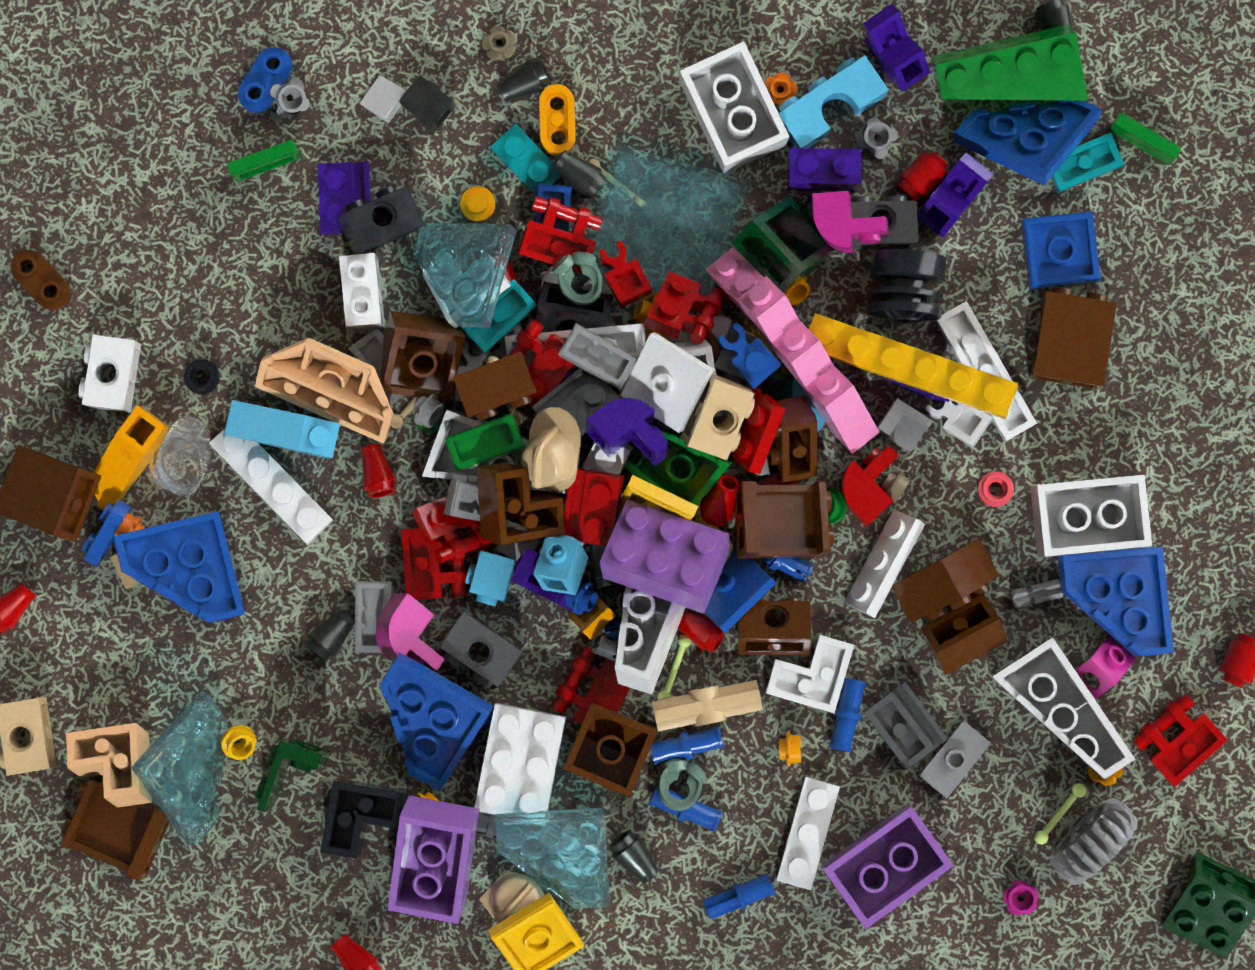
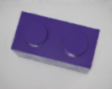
(824, 169)

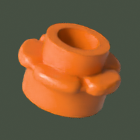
(781, 80)
(129, 524)

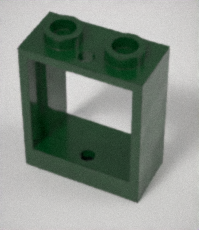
(784, 266)

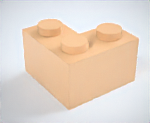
(111, 754)

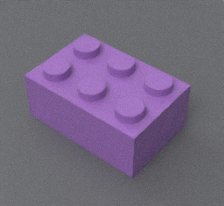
(665, 556)
(433, 859)
(886, 865)

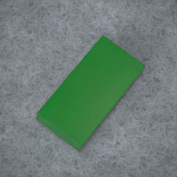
(1145, 139)
(264, 160)
(484, 442)

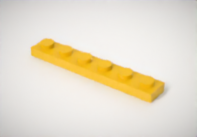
(914, 367)

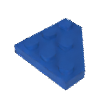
(1029, 135)
(184, 564)
(1123, 595)
(431, 719)

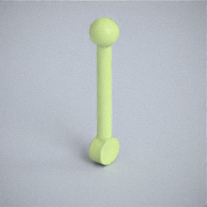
(683, 643)
(1041, 836)

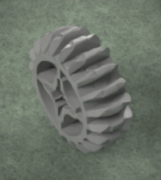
(1093, 841)

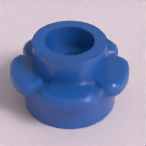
(584, 600)

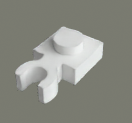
(962, 421)

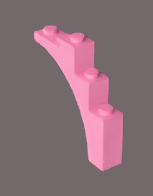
(796, 347)

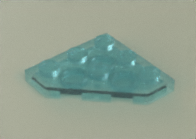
(466, 267)
(186, 767)
(560, 852)

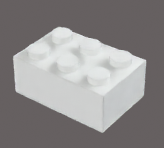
(733, 107)
(1091, 516)
(519, 760)

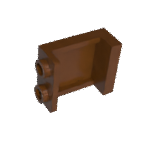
(1073, 338)
(47, 493)
(783, 520)
(120, 835)

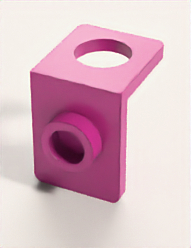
(1107, 664)

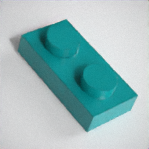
(525, 159)
(1087, 163)
(510, 310)

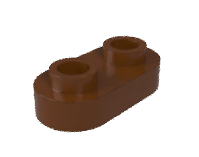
(40, 279)

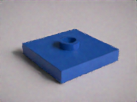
(1060, 250)
(737, 590)

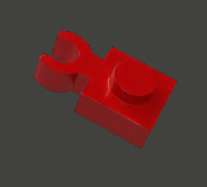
(625, 279)

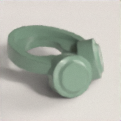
(589, 268)
(694, 782)

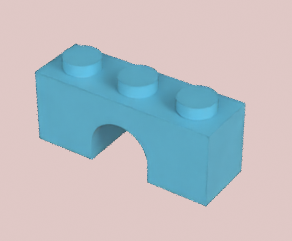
(854, 84)

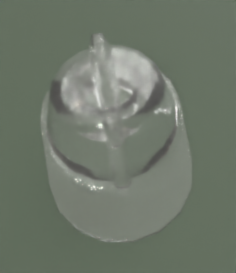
(182, 457)

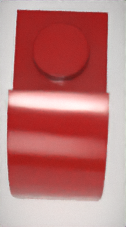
(860, 490)

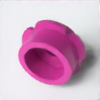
(1011, 895)

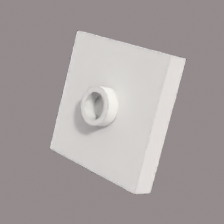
(668, 381)

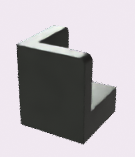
(427, 103)

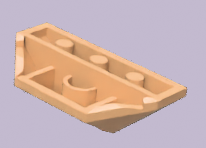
(328, 386)

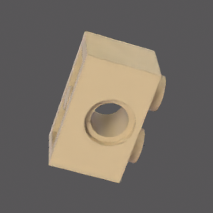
(723, 437)
(40, 752)

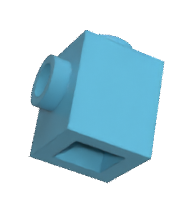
(561, 564)
(490, 577)

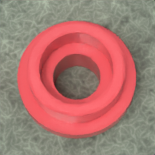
(1005, 483)

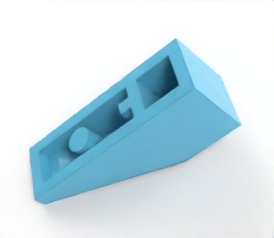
(282, 429)

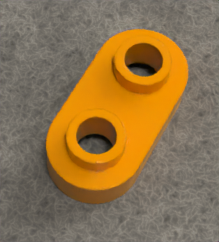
(557, 121)

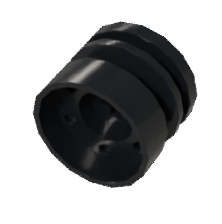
(906, 284)

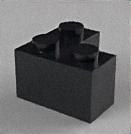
(354, 806)

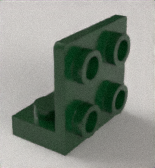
(302, 757)
(1213, 906)

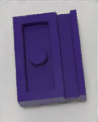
(338, 187)

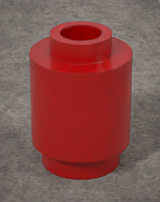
(923, 176)
(1239, 661)

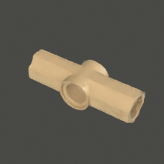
(707, 705)

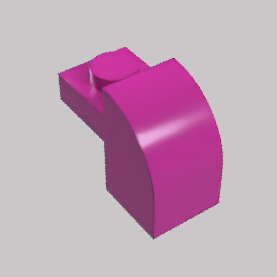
(835, 223)
(399, 631)

